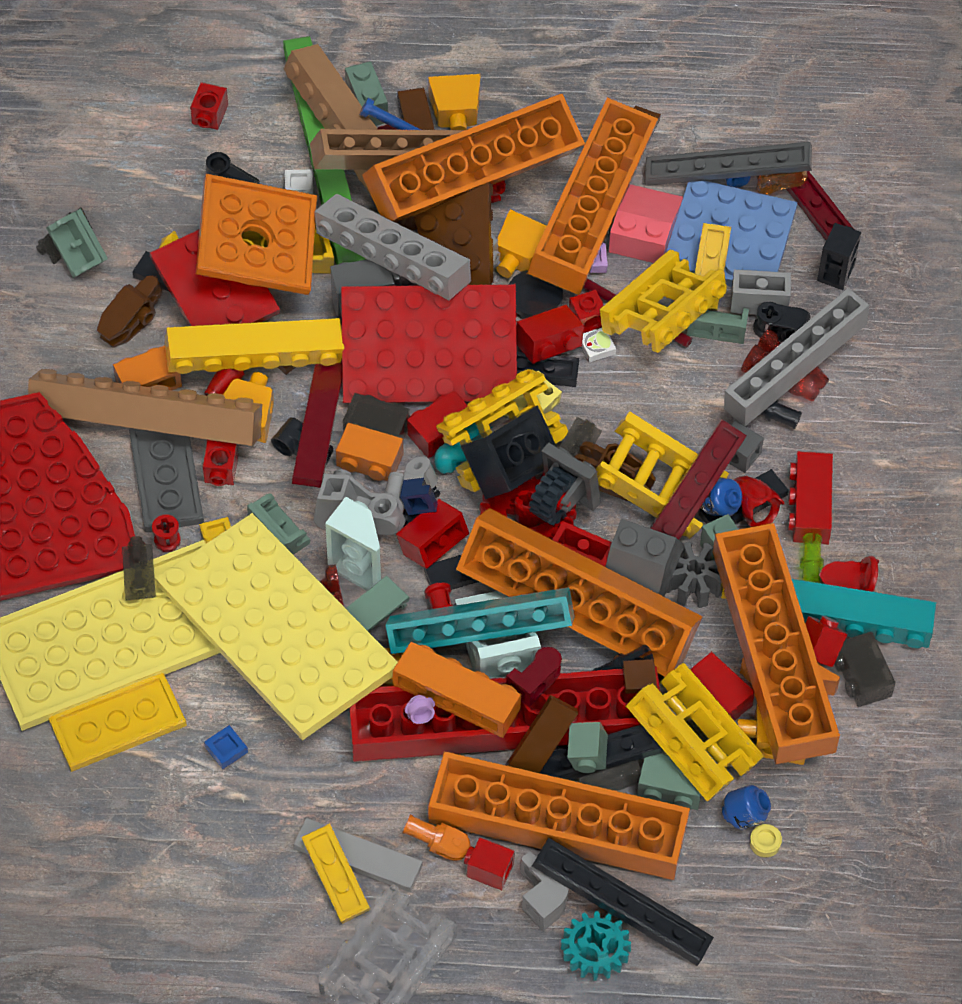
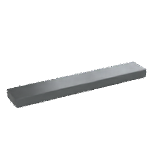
(728, 163)

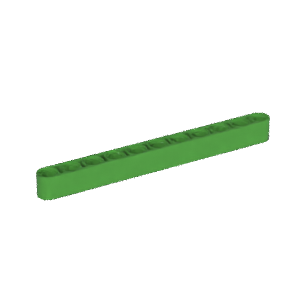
(327, 180)

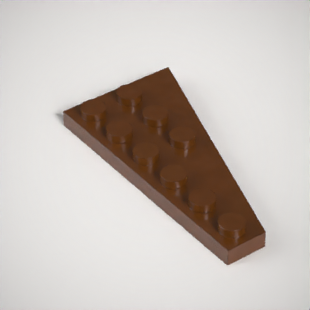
(464, 228)

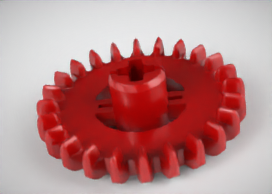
(517, 504)

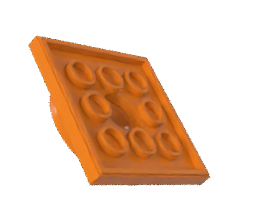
(276, 214)

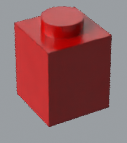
(825, 639)
(489, 863)

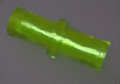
(811, 562)

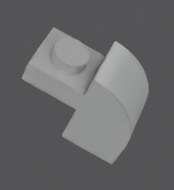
(546, 899)

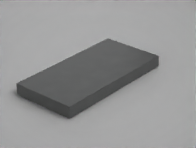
(166, 477)

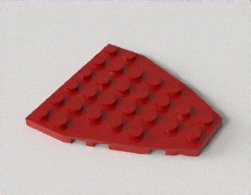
(55, 504)

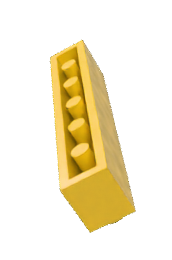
(253, 345)

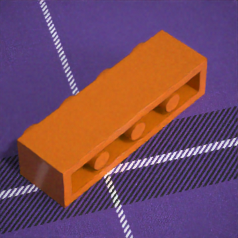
(457, 688)

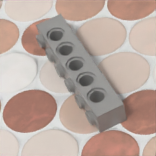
(393, 246)

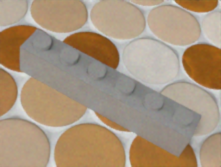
(796, 357)

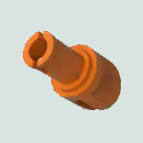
(441, 839)

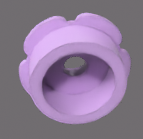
(420, 709)

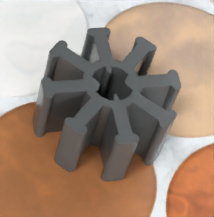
(696, 576)

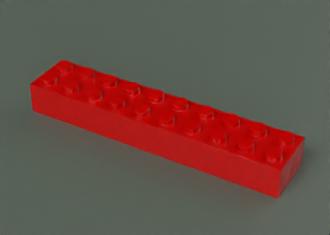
(386, 732)

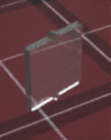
(589, 991)

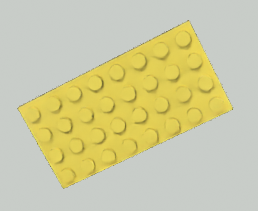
(277, 626)
(94, 644)

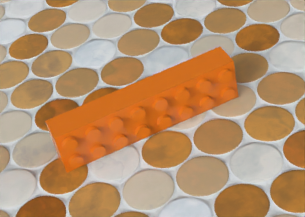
(473, 158)
(592, 196)
(604, 602)
(775, 644)
(581, 817)

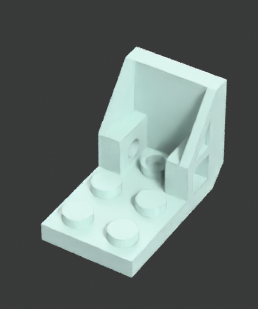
(500, 655)

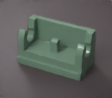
(77, 243)
(720, 326)
(279, 523)
(378, 603)

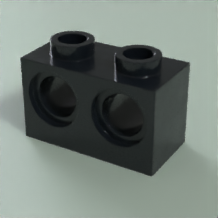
(839, 256)

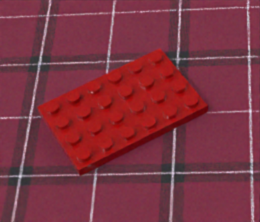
(422, 346)

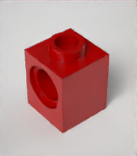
(209, 106)
(587, 309)
(216, 453)

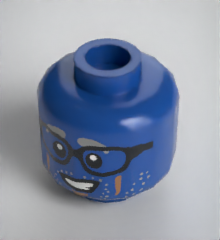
(724, 498)
(746, 807)

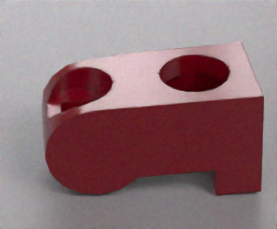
(537, 676)

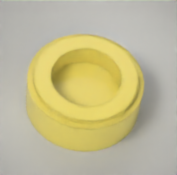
(765, 840)

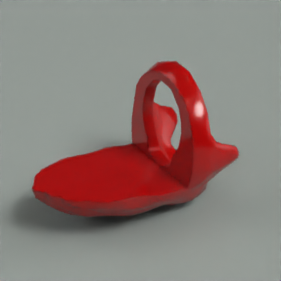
(754, 494)
(852, 574)

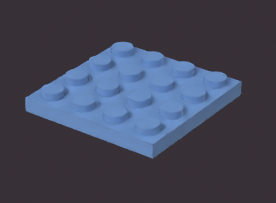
(757, 224)

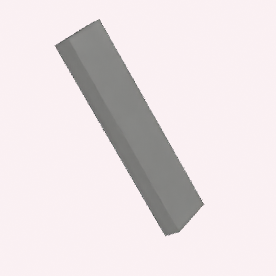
(370, 858)

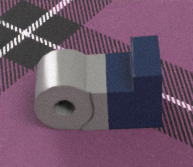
(417, 487)

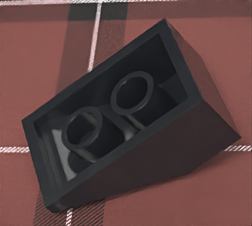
(508, 452)

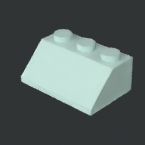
(354, 544)

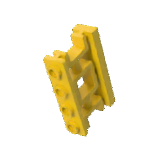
(662, 279)
(493, 406)
(683, 743)

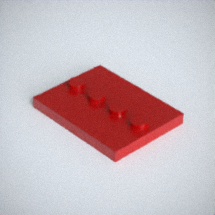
(206, 298)

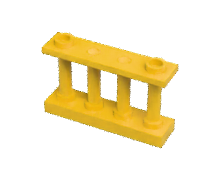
(658, 446)

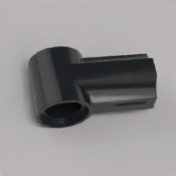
(220, 165)
(288, 438)

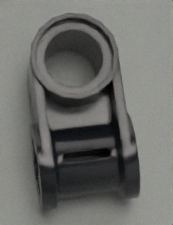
(782, 320)

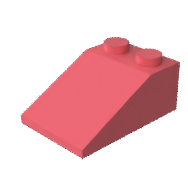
(644, 223)

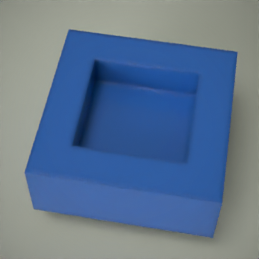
(226, 747)

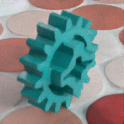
(604, 936)

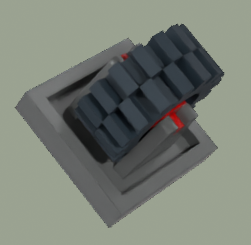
(563, 485)

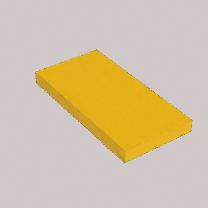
(117, 722)

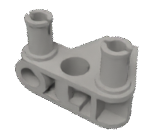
(385, 507)

